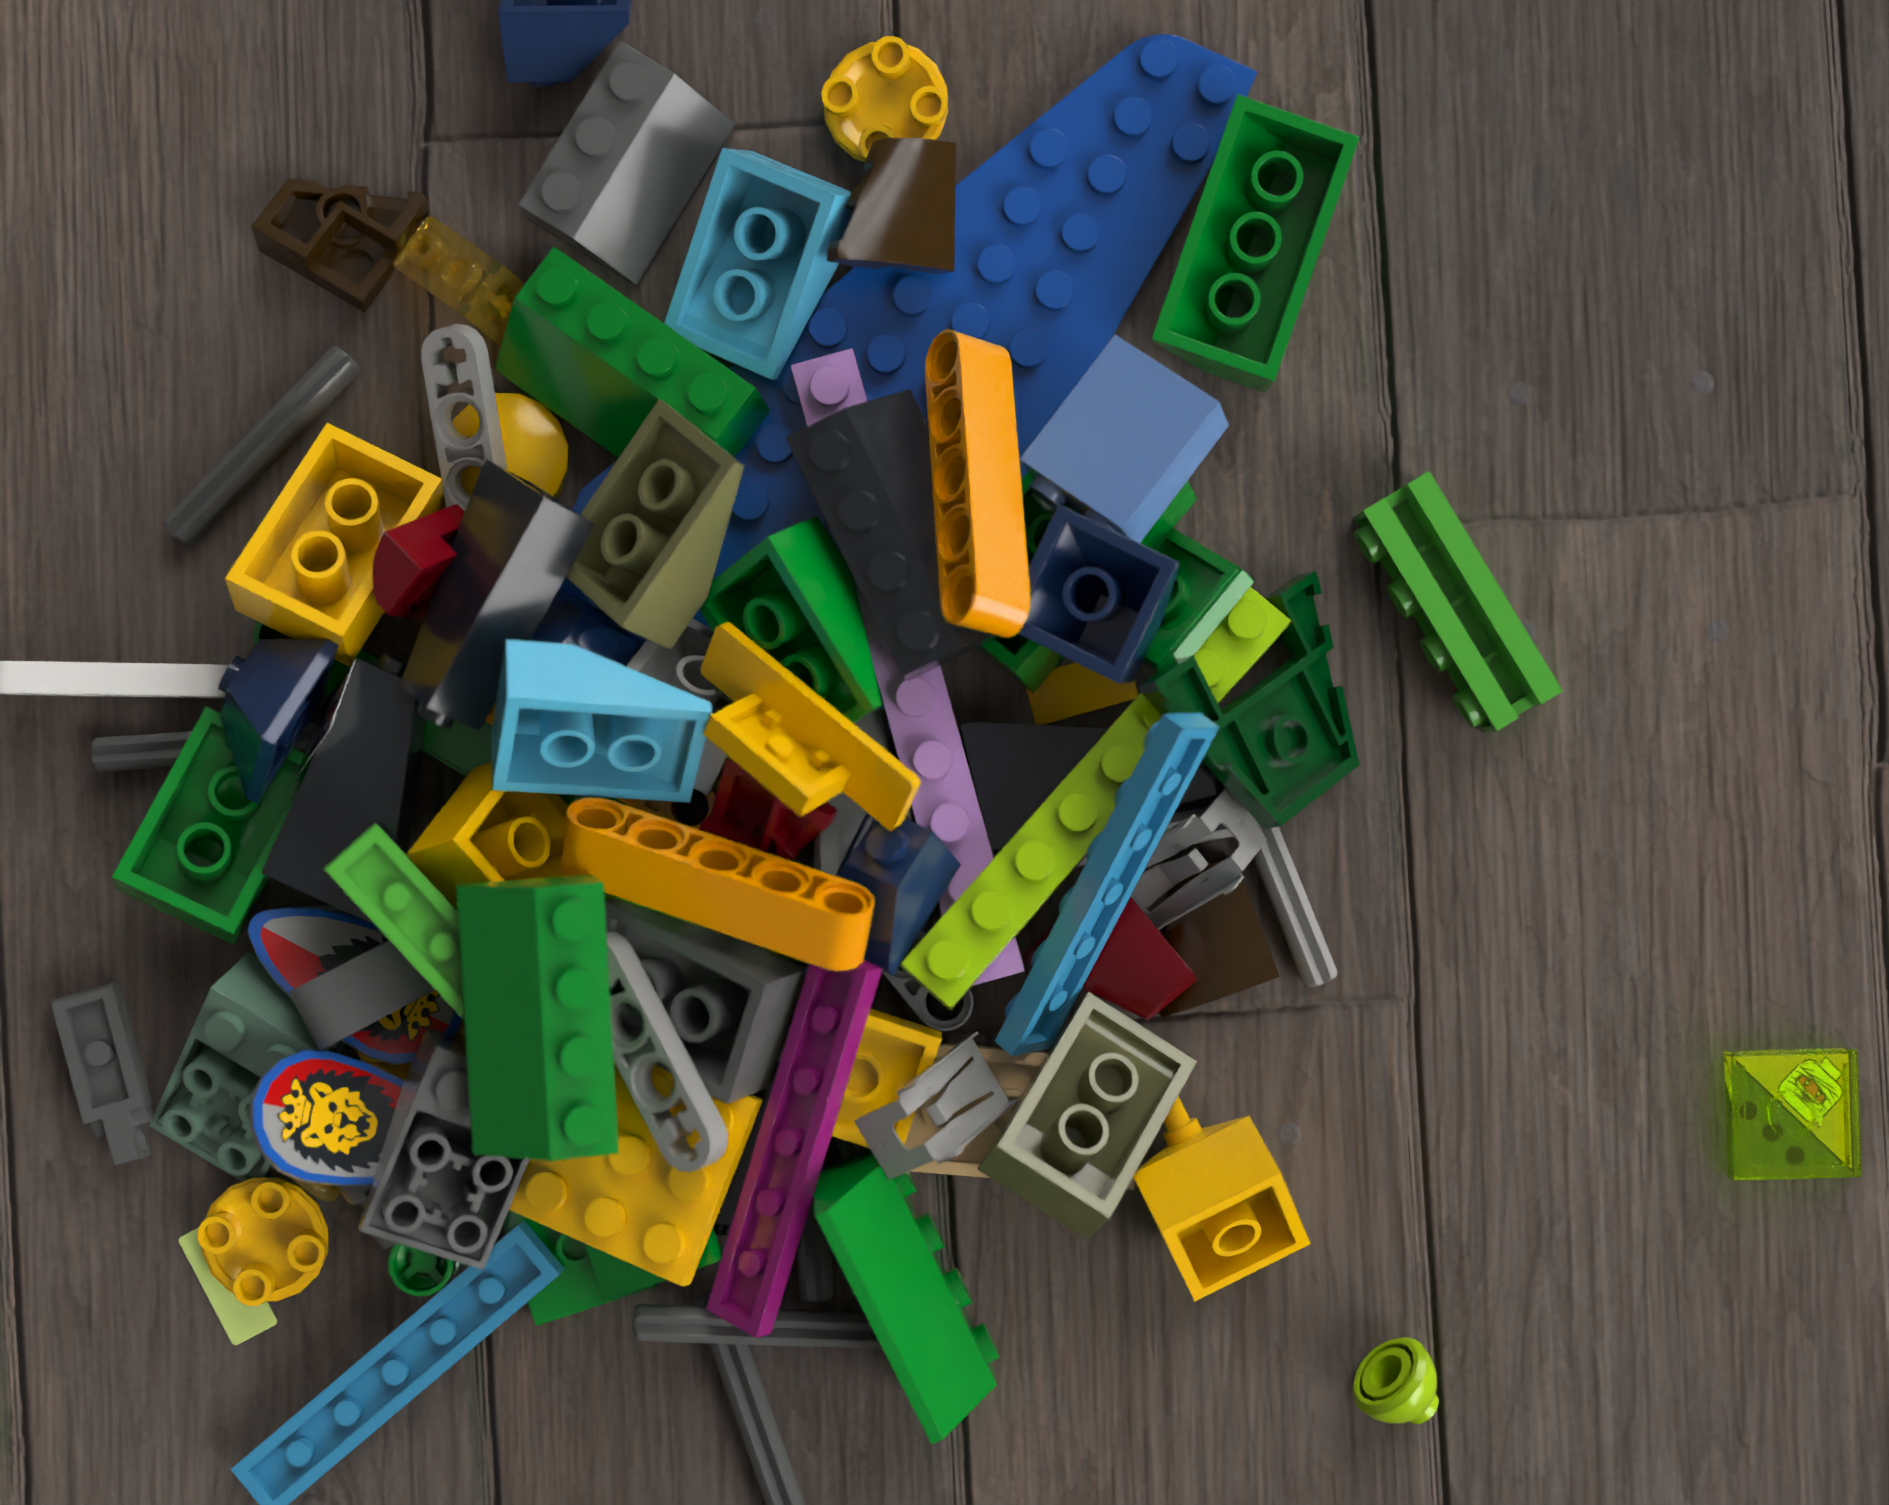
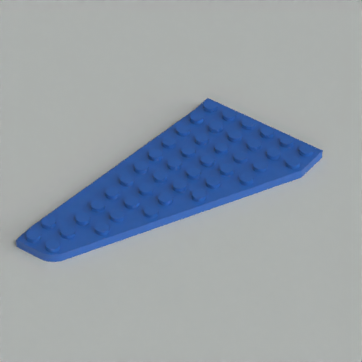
(1044, 265)

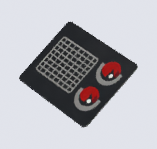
(326, 717)

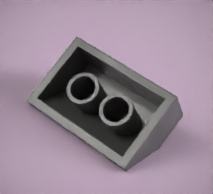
(627, 164)

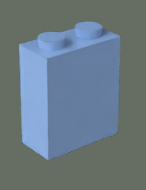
(1124, 441)

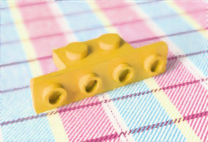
(796, 738)

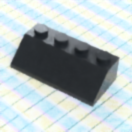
(877, 496)

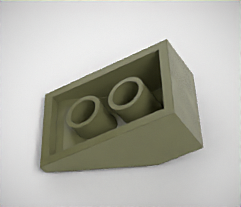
(658, 527)
(1088, 1117)

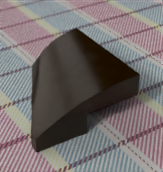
(902, 208)
(338, 235)
(1220, 946)

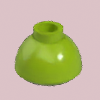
(1397, 1383)

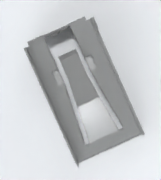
(1210, 883)
(948, 1142)

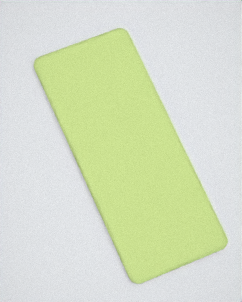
(238, 1319)

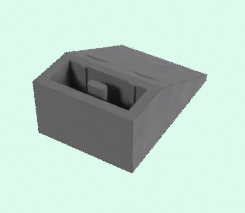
(427, 1180)

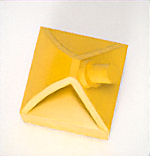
(491, 836)
(1219, 1201)

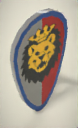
(309, 942)
(324, 1117)

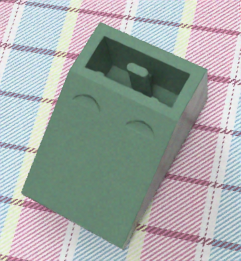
(234, 1042)

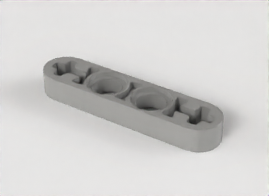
(453, 448)
(660, 1044)

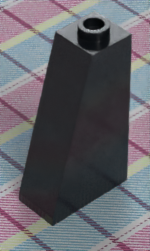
(506, 573)
(1024, 763)
(357, 778)

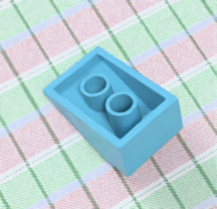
(757, 260)
(592, 727)

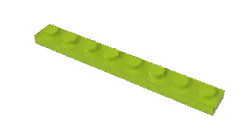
(1070, 818)

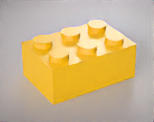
(317, 544)

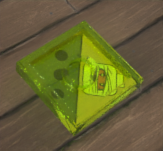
(1792, 1113)

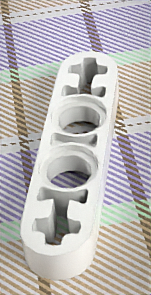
(111, 679)

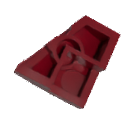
(413, 560)
(756, 817)
(1135, 966)

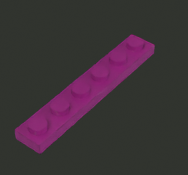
(792, 1145)

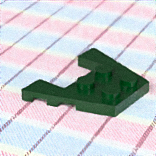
(1283, 735)

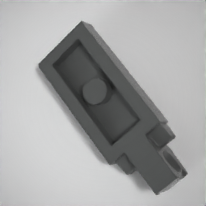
(106, 1069)

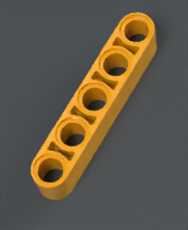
(976, 485)
(718, 883)

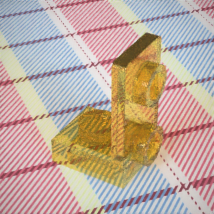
(461, 277)

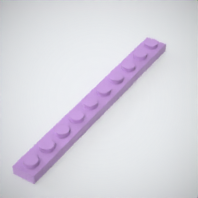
(917, 708)

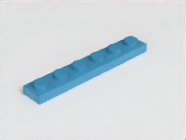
(1106, 882)
(398, 1369)

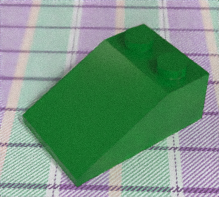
(804, 611)
(205, 840)

